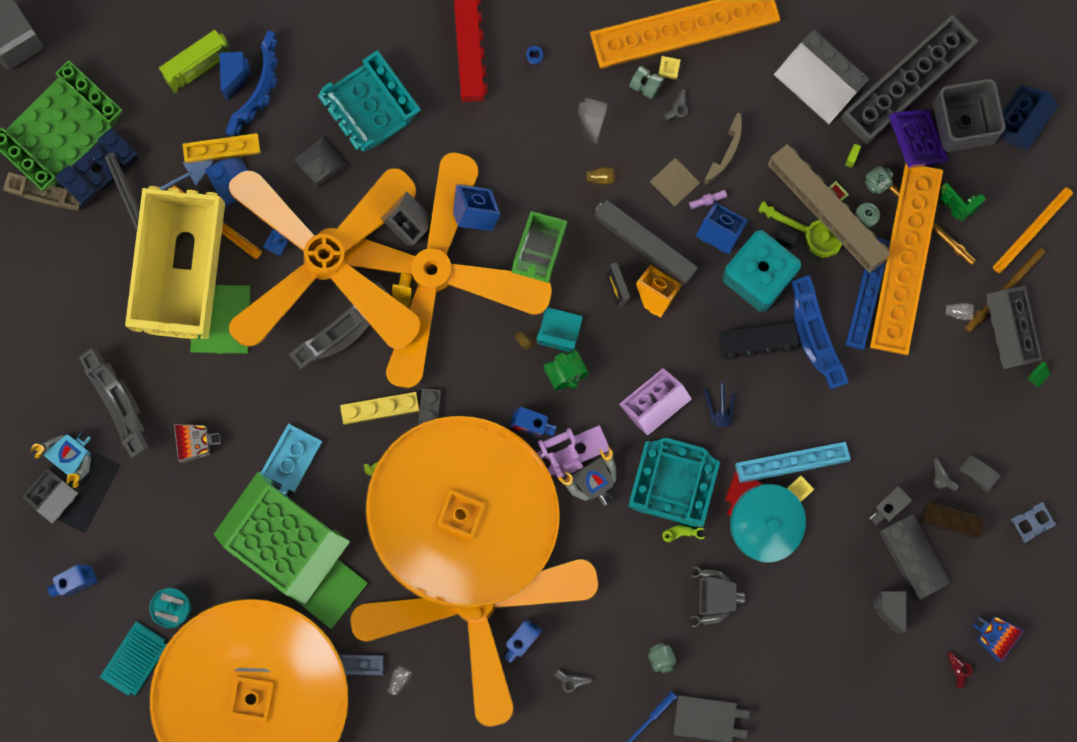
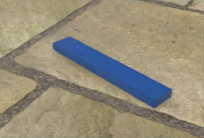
(865, 305)

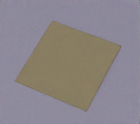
(674, 182)

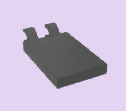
(708, 719)

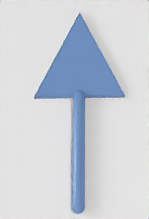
(195, 171)

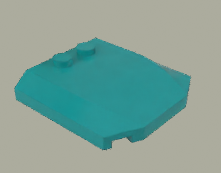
(674, 482)

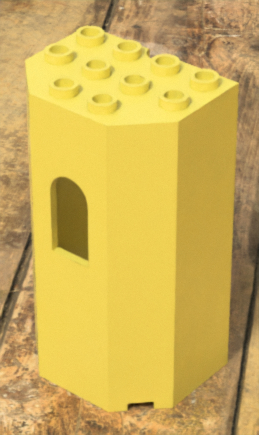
(169, 298)

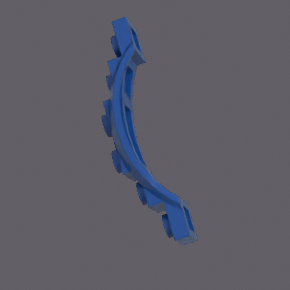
(261, 94)
(814, 335)

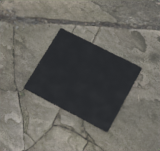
(90, 491)

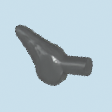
(679, 108)
(942, 478)
(571, 682)

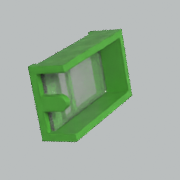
(539, 246)

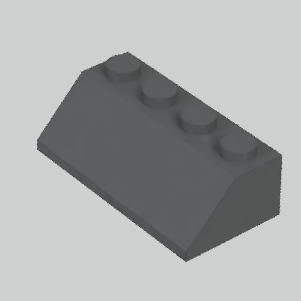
(1014, 327)
(914, 557)

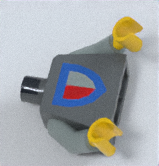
(593, 480)

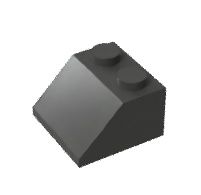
(50, 495)
(892, 609)

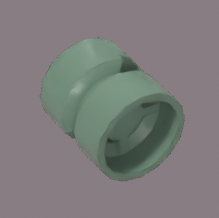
(652, 85)

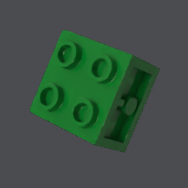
(959, 209)

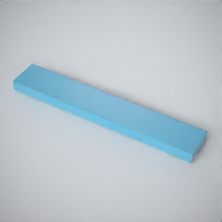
(792, 462)

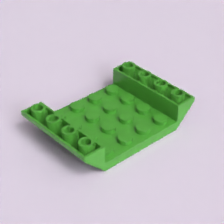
(58, 127)
(280, 539)

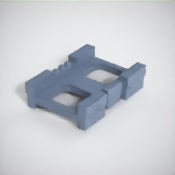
(1036, 527)

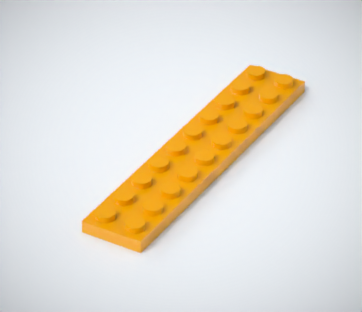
(680, 29)
(906, 260)

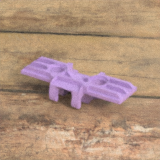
(568, 458)

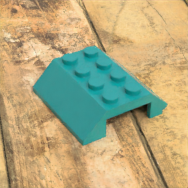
(370, 103)

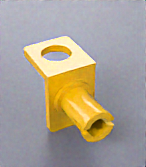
(402, 291)

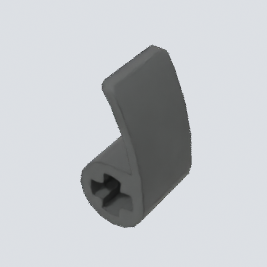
(983, 475)

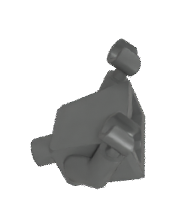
(716, 596)

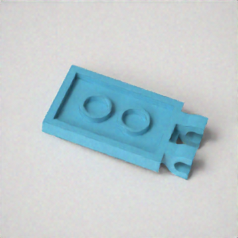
(291, 459)

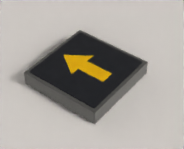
(617, 285)

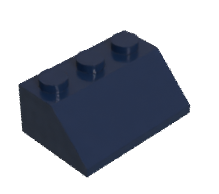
(1026, 116)

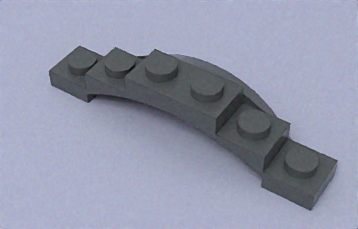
(333, 338)
(117, 401)

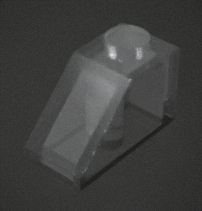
(592, 117)

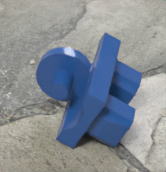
(276, 243)

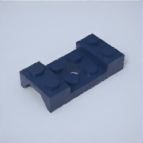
(82, 181)

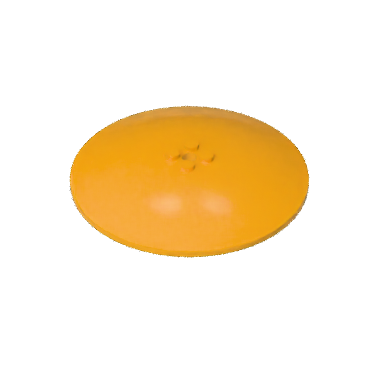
(471, 469)
(204, 700)

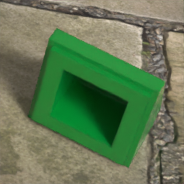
(1039, 374)

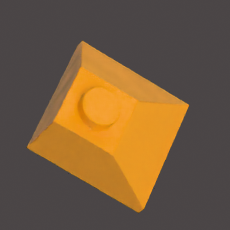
(657, 290)

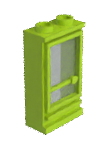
(194, 60)

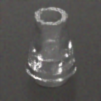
(961, 311)
(398, 680)

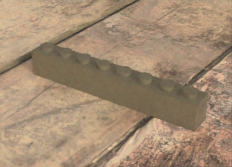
(828, 208)

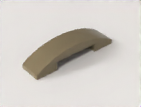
(716, 169)
(53, 196)

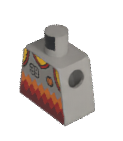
(194, 442)

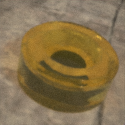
(523, 340)

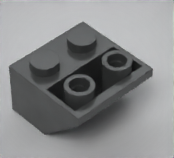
(407, 219)

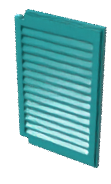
(134, 659)

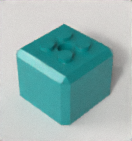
(760, 287)

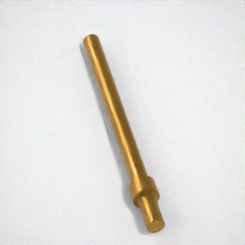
(958, 249)
(980, 316)

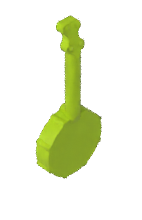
(817, 238)

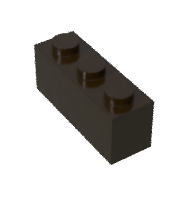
(952, 520)

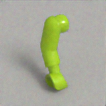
(678, 531)

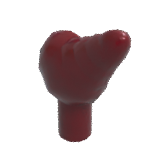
(960, 669)

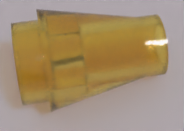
(601, 176)

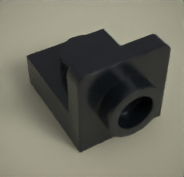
(787, 237)

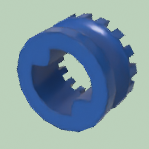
(535, 60)

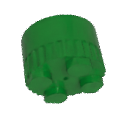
(566, 370)

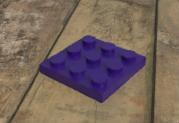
(918, 138)

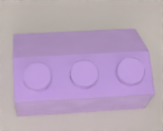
(655, 401)

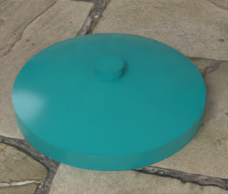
(768, 522)

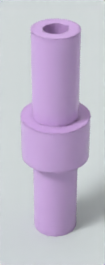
(708, 199)

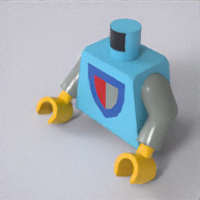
(67, 455)

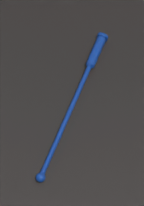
(655, 713)

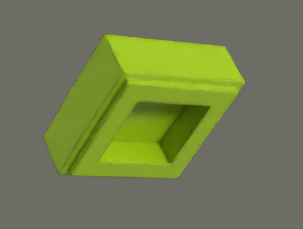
(853, 155)

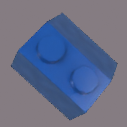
(233, 73)
(221, 175)
(475, 208)
(721, 228)

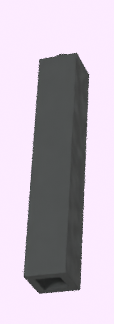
(645, 242)

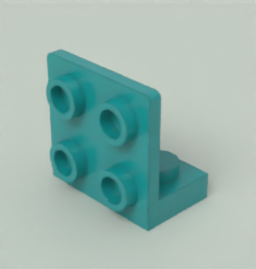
(559, 330)

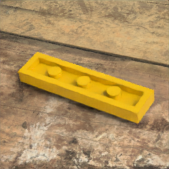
(221, 148)

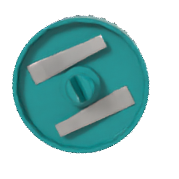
(170, 608)

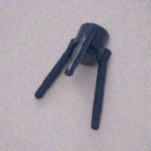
(722, 417)

